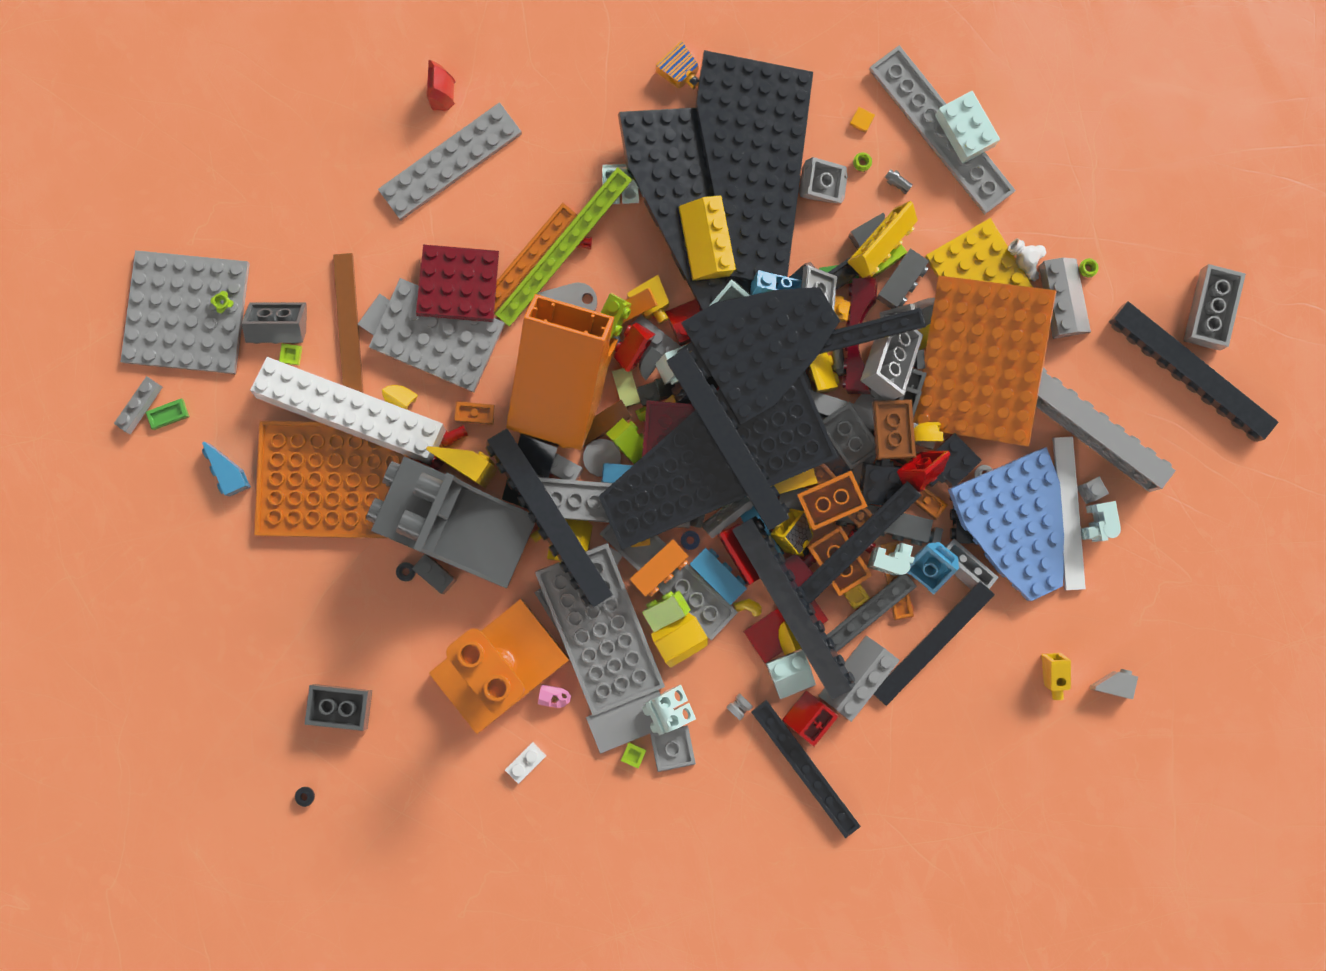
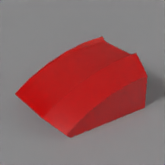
(439, 87)

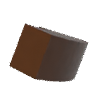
(606, 420)

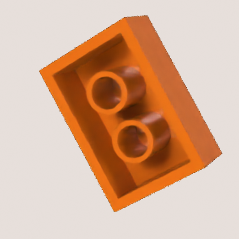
(832, 500)
(660, 568)
(852, 575)

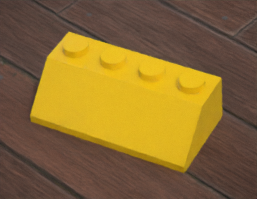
(707, 238)
(884, 240)
(821, 374)

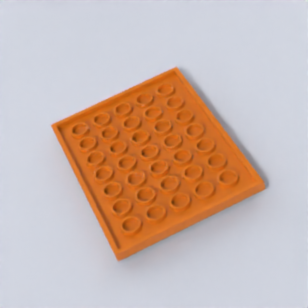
(985, 359)
(317, 481)

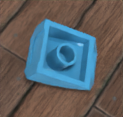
(934, 566)

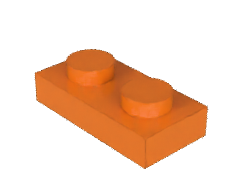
(474, 412)

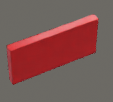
(765, 633)

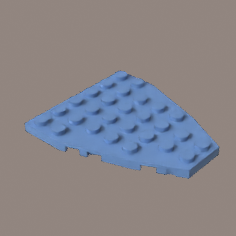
(1017, 521)

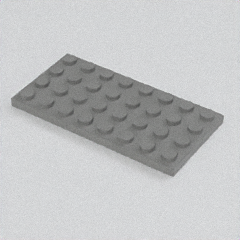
(602, 641)

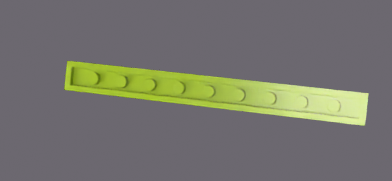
(563, 246)

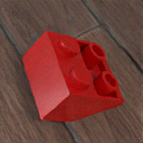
(810, 718)

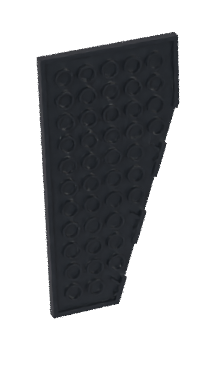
(754, 149)
(670, 170)

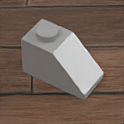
(1117, 683)

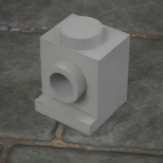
(1092, 490)

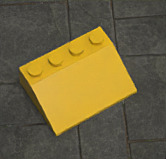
(472, 465)

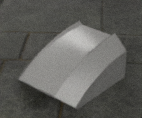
(823, 181)

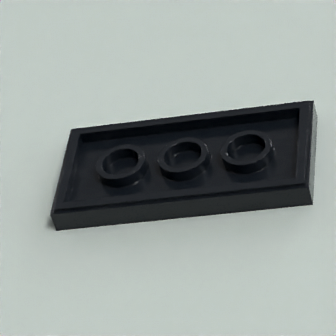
(541, 457)

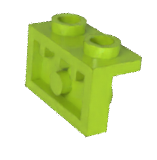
(619, 310)

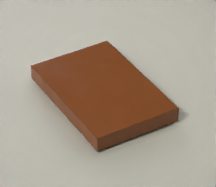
(894, 429)

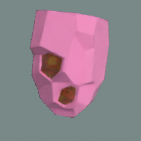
(553, 696)

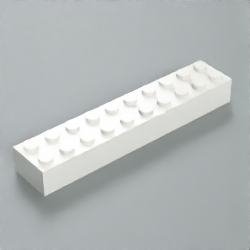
(347, 410)

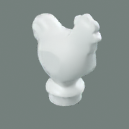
(1027, 257)

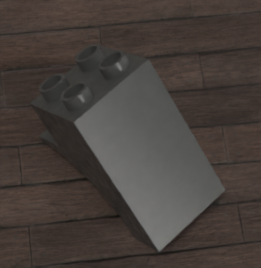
(451, 521)

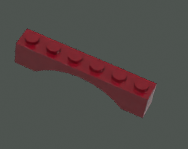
(863, 297)

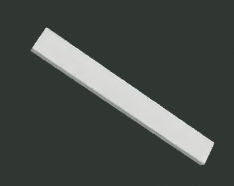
(1073, 554)

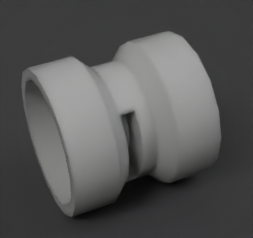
(740, 702)

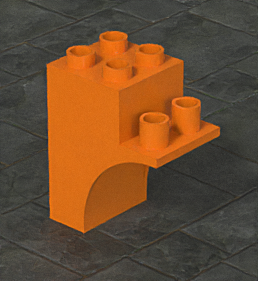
(560, 371)

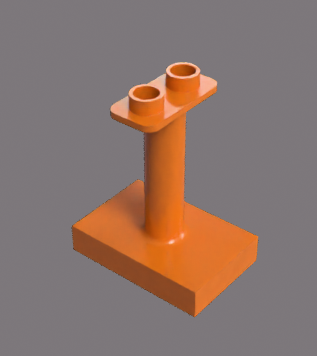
(498, 665)

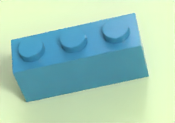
(718, 575)

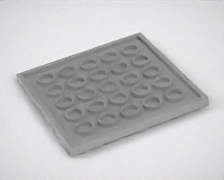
(173, 315)

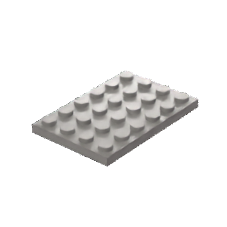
(439, 346)

